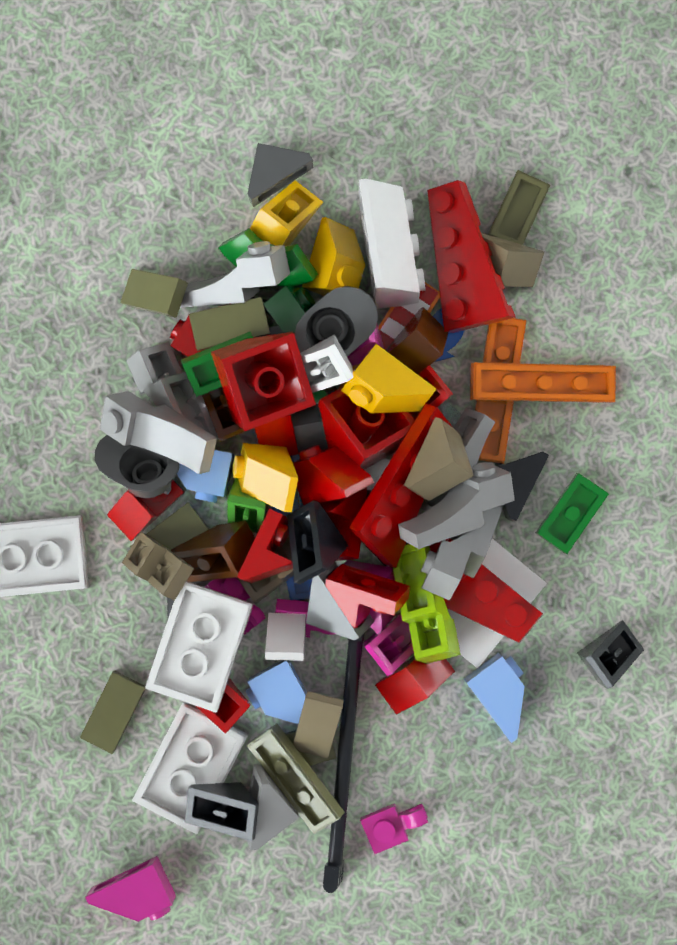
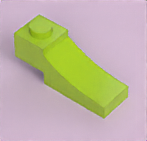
(426, 613)

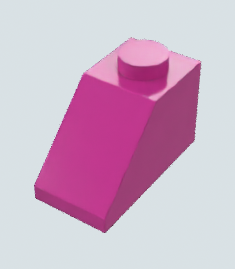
(136, 892)

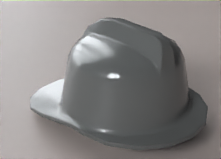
(341, 312)
(136, 468)

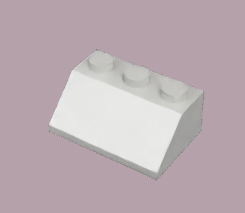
(390, 244)

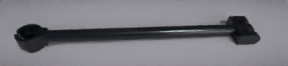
(335, 866)

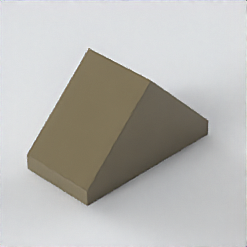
(514, 262)
(440, 462)

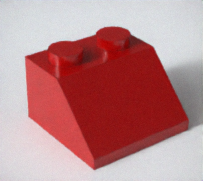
(263, 379)
(362, 434)

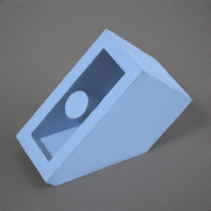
(212, 483)
(278, 691)
(500, 692)

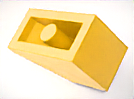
(286, 215)
(335, 258)
(387, 385)
(267, 474)

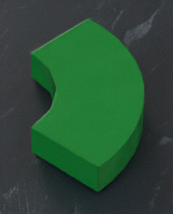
(300, 267)

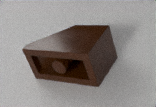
(217, 551)

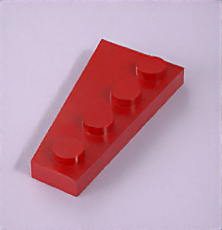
(466, 277)
(390, 500)
(492, 603)

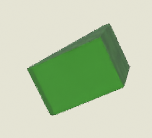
(245, 508)

